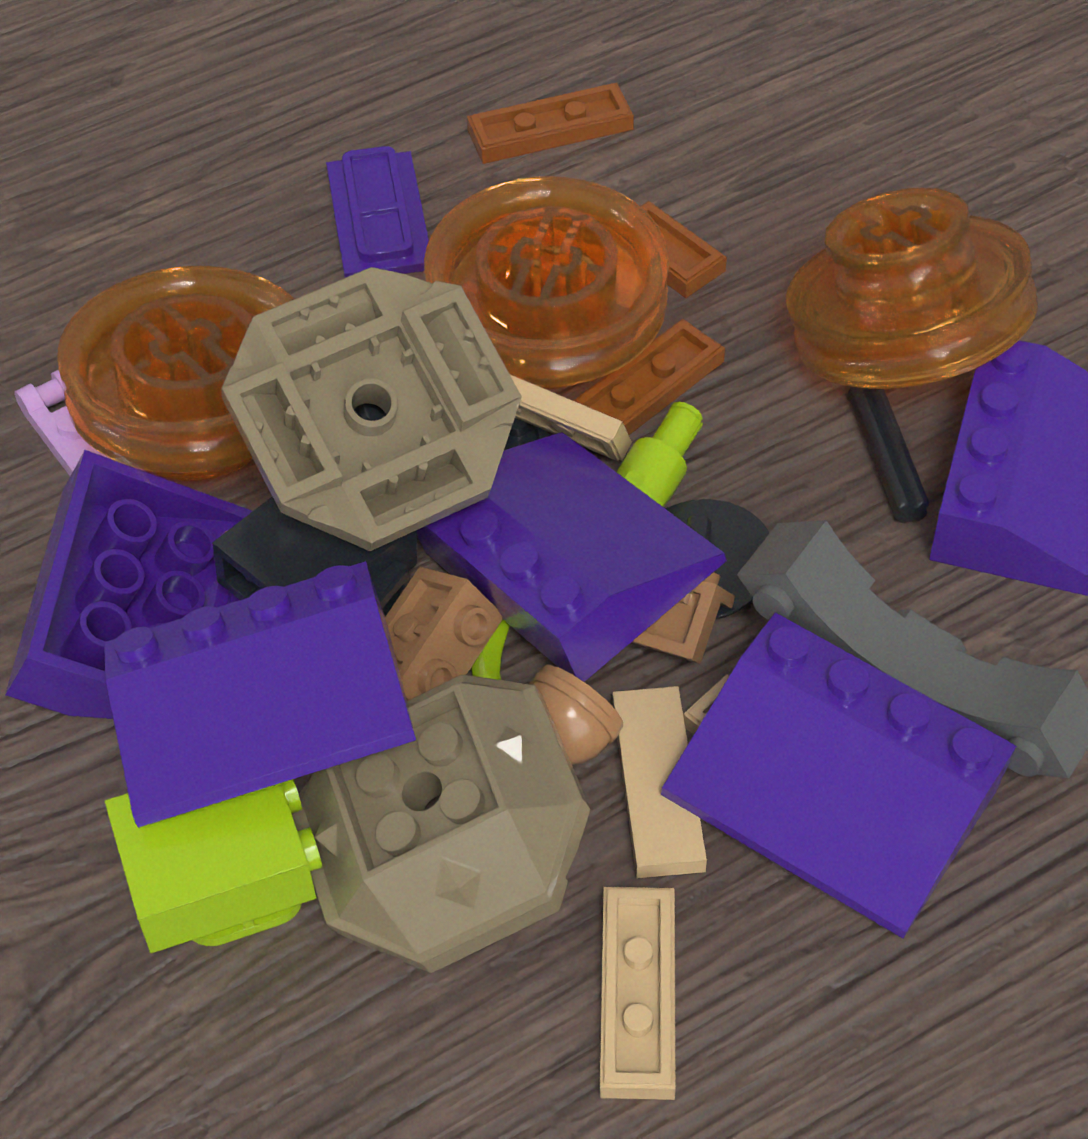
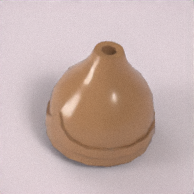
(579, 713)

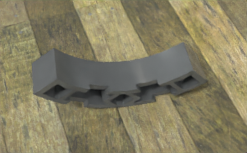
(821, 587)

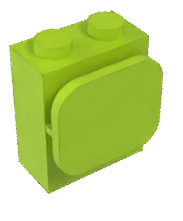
(217, 867)

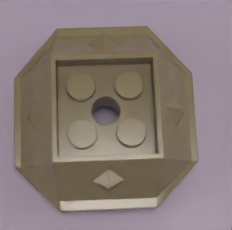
(384, 344)
(474, 861)

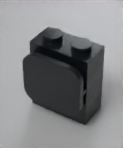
(281, 551)

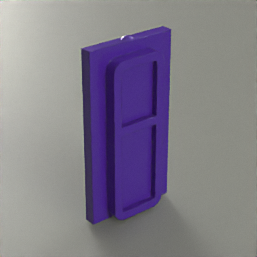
(378, 211)

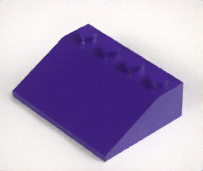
(1021, 473)
(571, 553)
(116, 560)
(254, 693)
(839, 773)

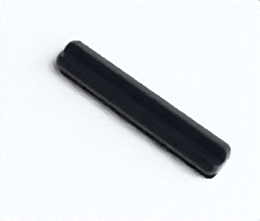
(890, 453)

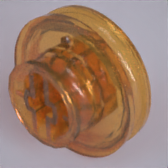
(557, 275)
(911, 292)
(151, 365)

